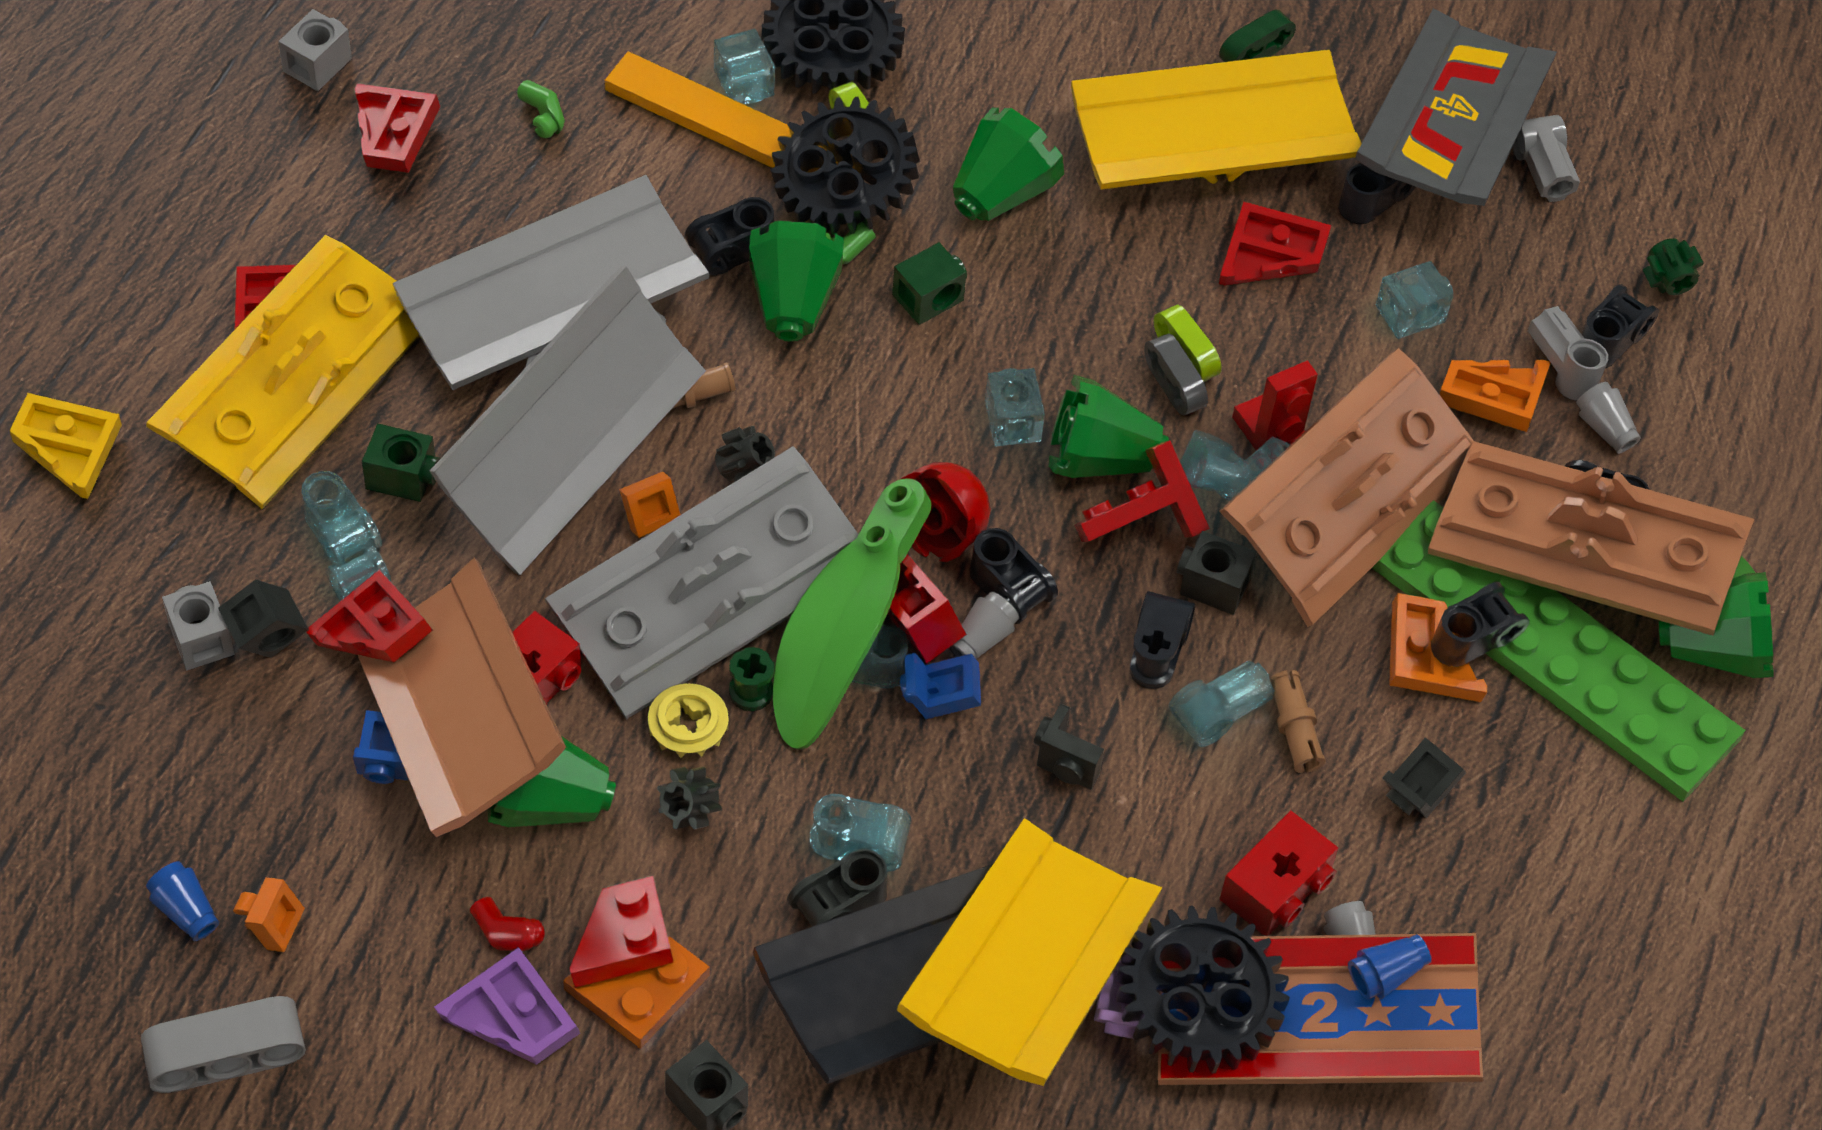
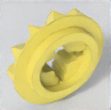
(699, 704)

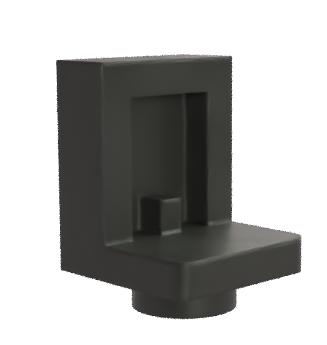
(1065, 754)
(1423, 779)

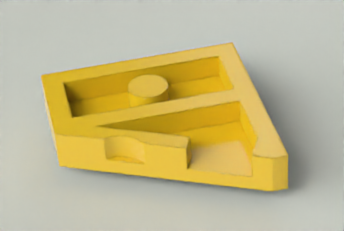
(66, 439)

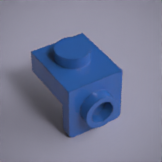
(942, 685)
(377, 754)

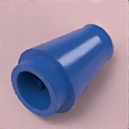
(182, 900)
(1388, 965)

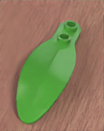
(843, 615)

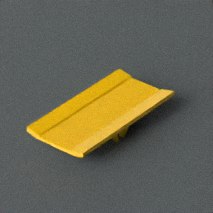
(1214, 119)
(290, 371)
(1028, 955)

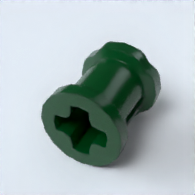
(751, 682)

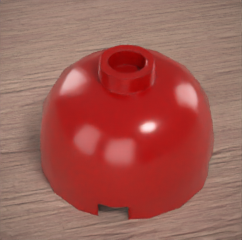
(957, 510)

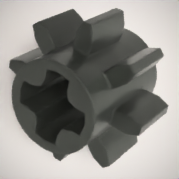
(743, 452)
(689, 798)

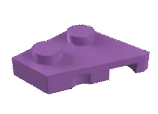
(511, 1010)

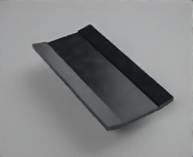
(849, 974)

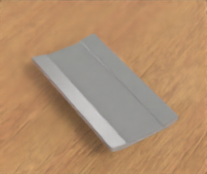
(527, 285)
(567, 422)
(704, 581)

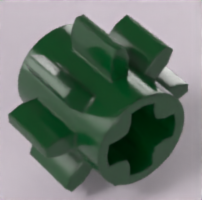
(1673, 266)

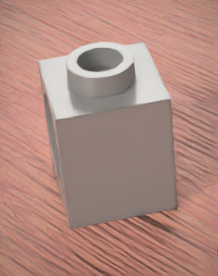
(315, 49)
(201, 641)

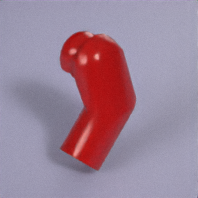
(505, 931)

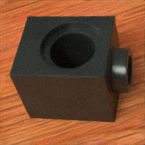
(1220, 589)
(263, 618)
(701, 1070)

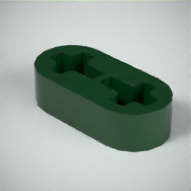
(1259, 38)

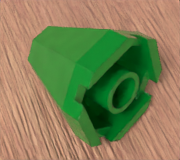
(1005, 166)
(794, 275)
(1101, 433)
(1742, 635)
(565, 792)

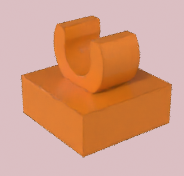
(650, 504)
(271, 913)

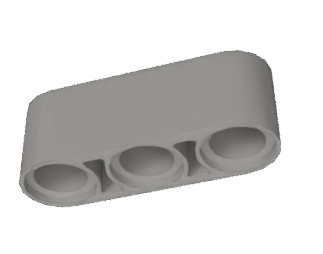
(222, 1044)

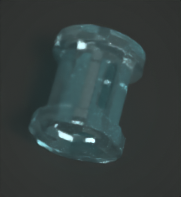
(355, 572)

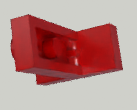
(1280, 409)
(1147, 498)

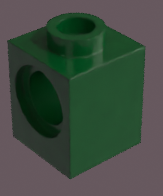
(929, 283)
(393, 447)

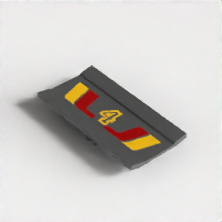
(1454, 111)

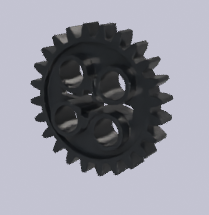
(833, 40)
(870, 137)
(1202, 989)

